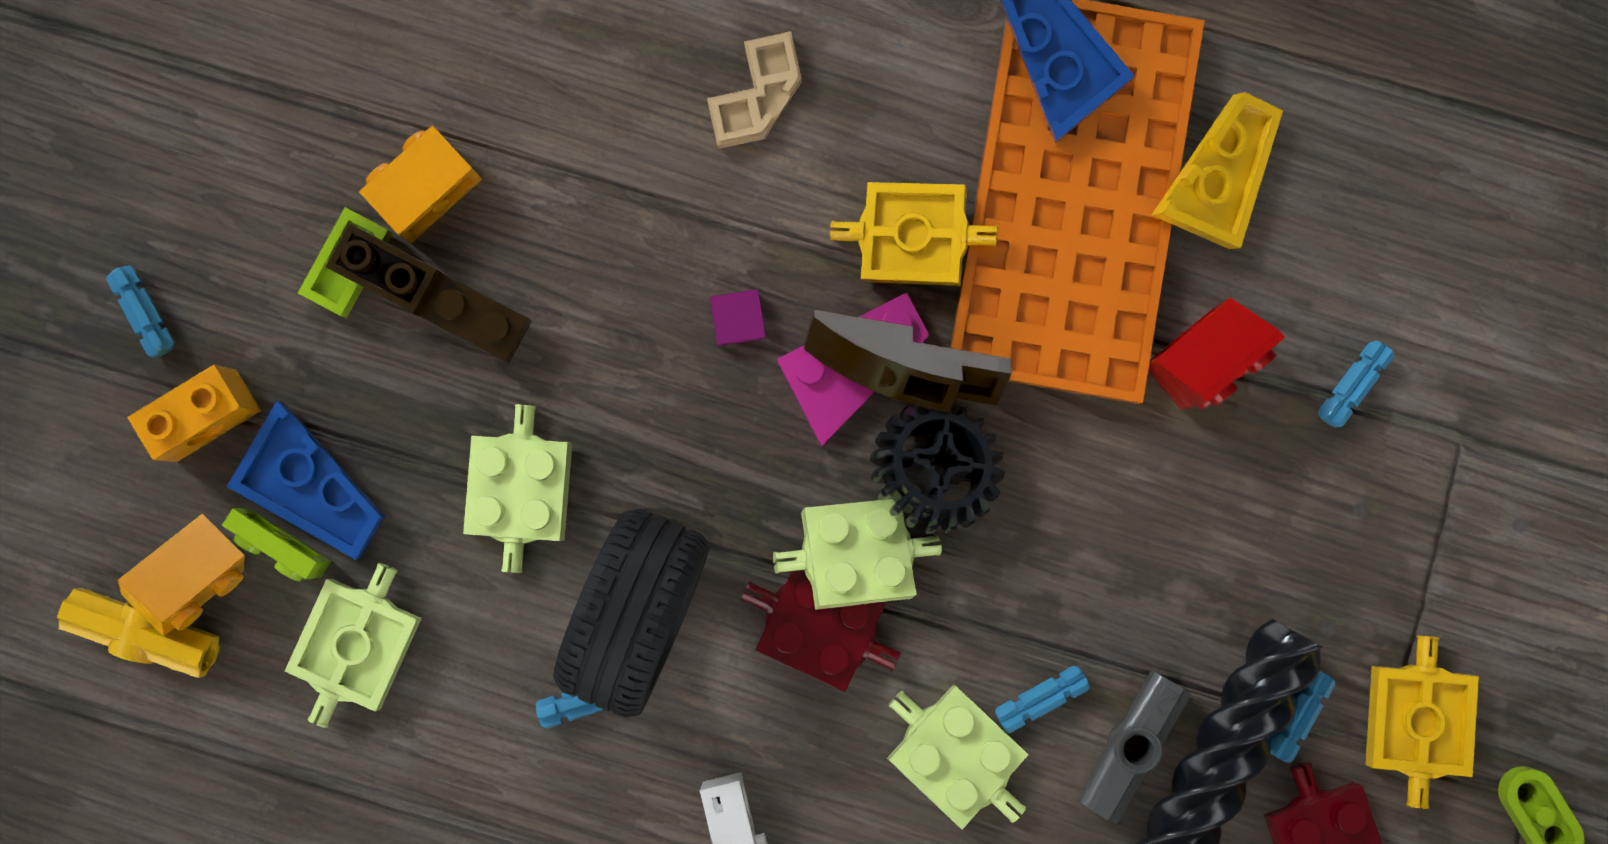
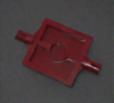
(821, 641)
(1323, 815)

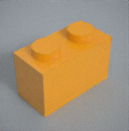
(419, 184)
(183, 576)

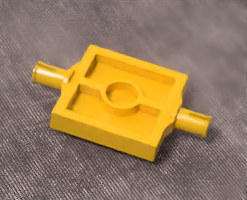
(914, 233)
(1422, 721)

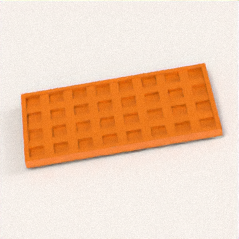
(1077, 243)

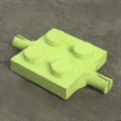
(517, 488)
(857, 554)
(353, 645)
(957, 756)

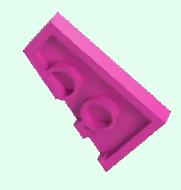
(825, 394)

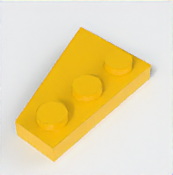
(1224, 173)

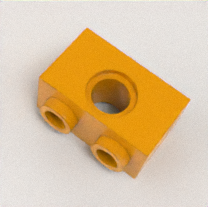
(194, 414)

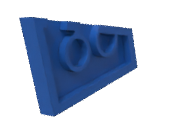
(1065, 60)
(305, 485)

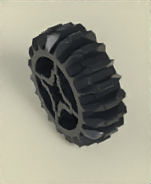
(974, 467)

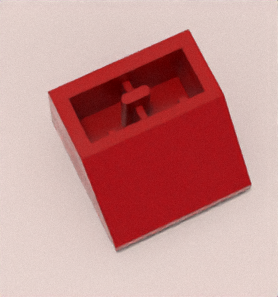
(1214, 352)

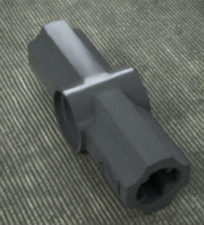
(1117, 777)

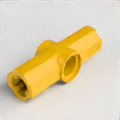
(133, 637)

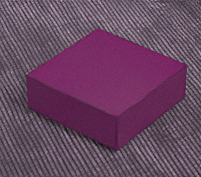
(737, 317)

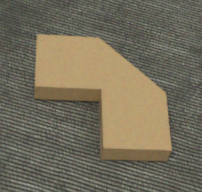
(753, 112)

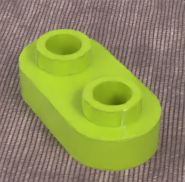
(1539, 809)

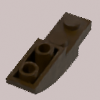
(428, 293)
(889, 362)

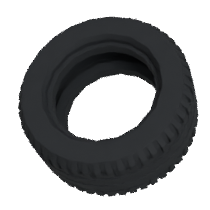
(630, 612)

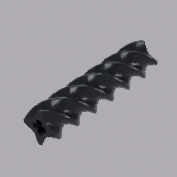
(1236, 738)

